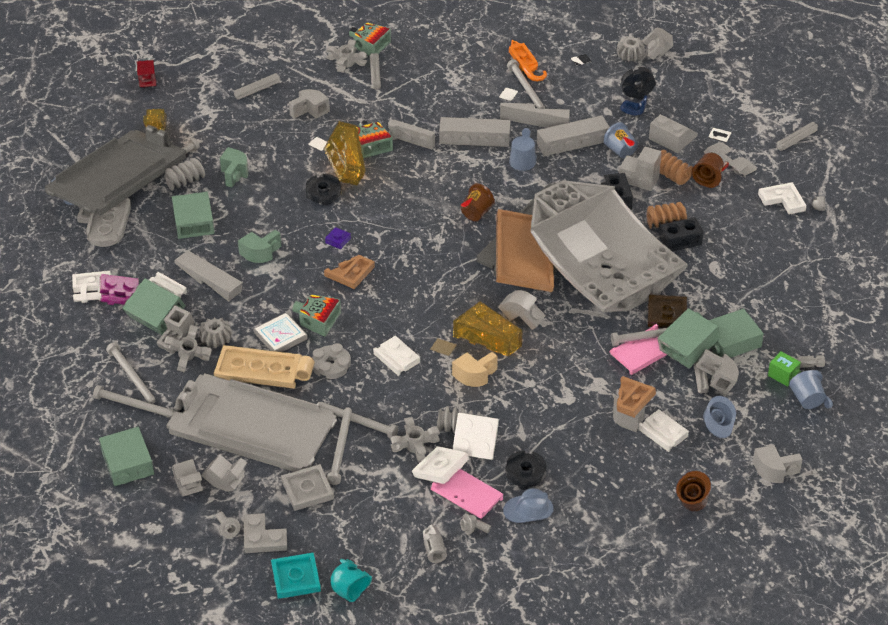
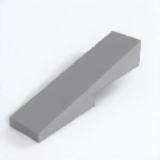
(530, 115)
(203, 271)

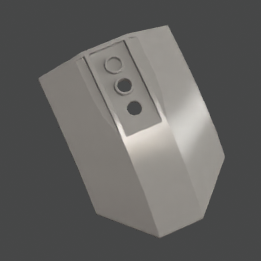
(592, 227)

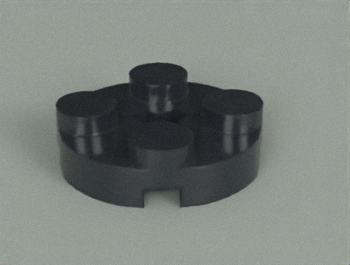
(640, 90)
(316, 192)
(522, 478)

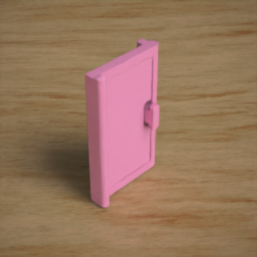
(638, 353)
(470, 493)

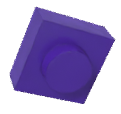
(337, 238)

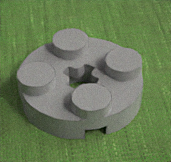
(334, 353)

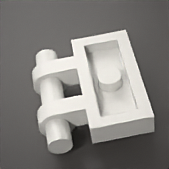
(87, 282)

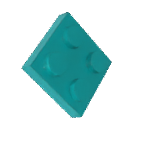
(295, 575)

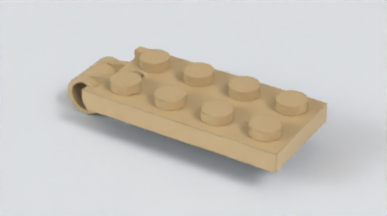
(263, 366)

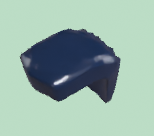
(634, 108)

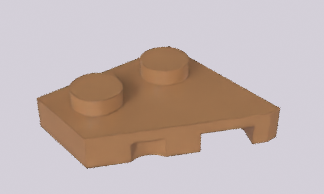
(633, 396)

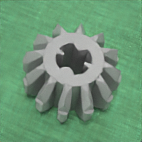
(630, 49)
(215, 332)

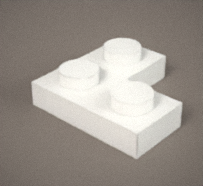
(785, 194)

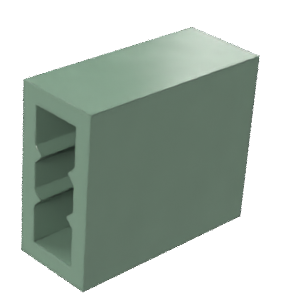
(193, 215)
(151, 305)
(737, 334)
(688, 338)
(126, 456)

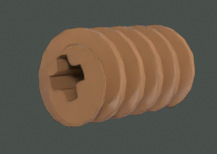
(674, 168)
(665, 214)

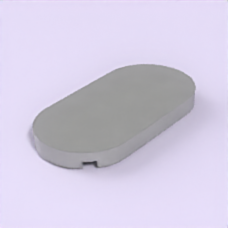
(110, 226)

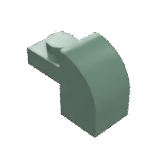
(234, 166)
(259, 249)

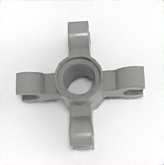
(346, 56)
(189, 341)
(415, 439)

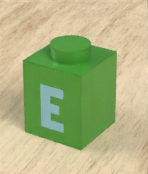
(784, 368)

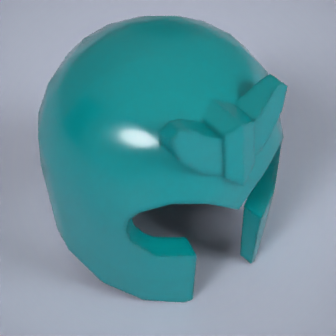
(349, 580)

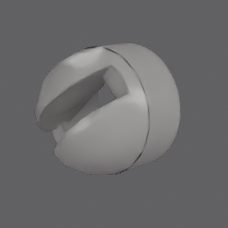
(819, 203)

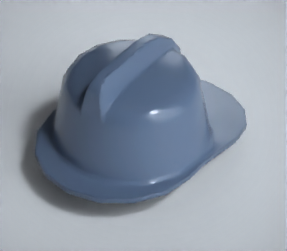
(720, 416)
(529, 507)

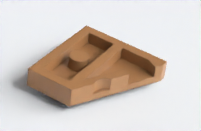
(351, 271)

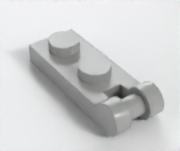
(411, 134)

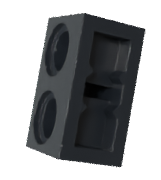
(621, 187)
(681, 234)

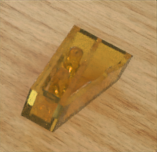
(345, 153)
(488, 328)

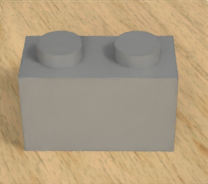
(670, 133)

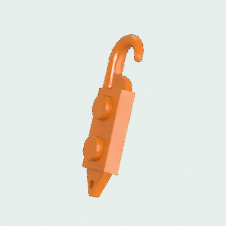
(526, 60)

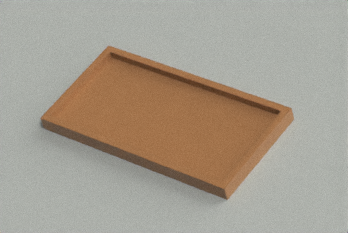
(519, 255)

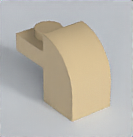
(474, 372)

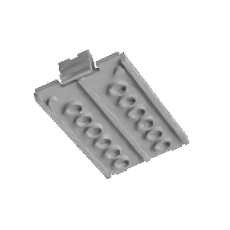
(251, 422)

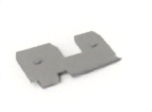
(739, 165)

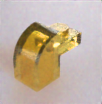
(155, 118)

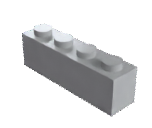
(474, 131)
(572, 135)

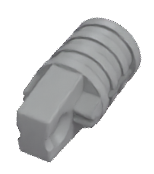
(434, 544)

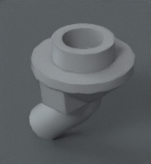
(470, 522)
(229, 526)

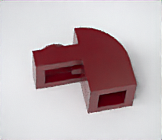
(146, 73)

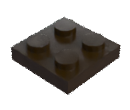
(665, 309)

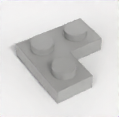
(261, 540)

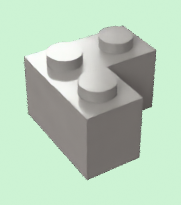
(644, 170)

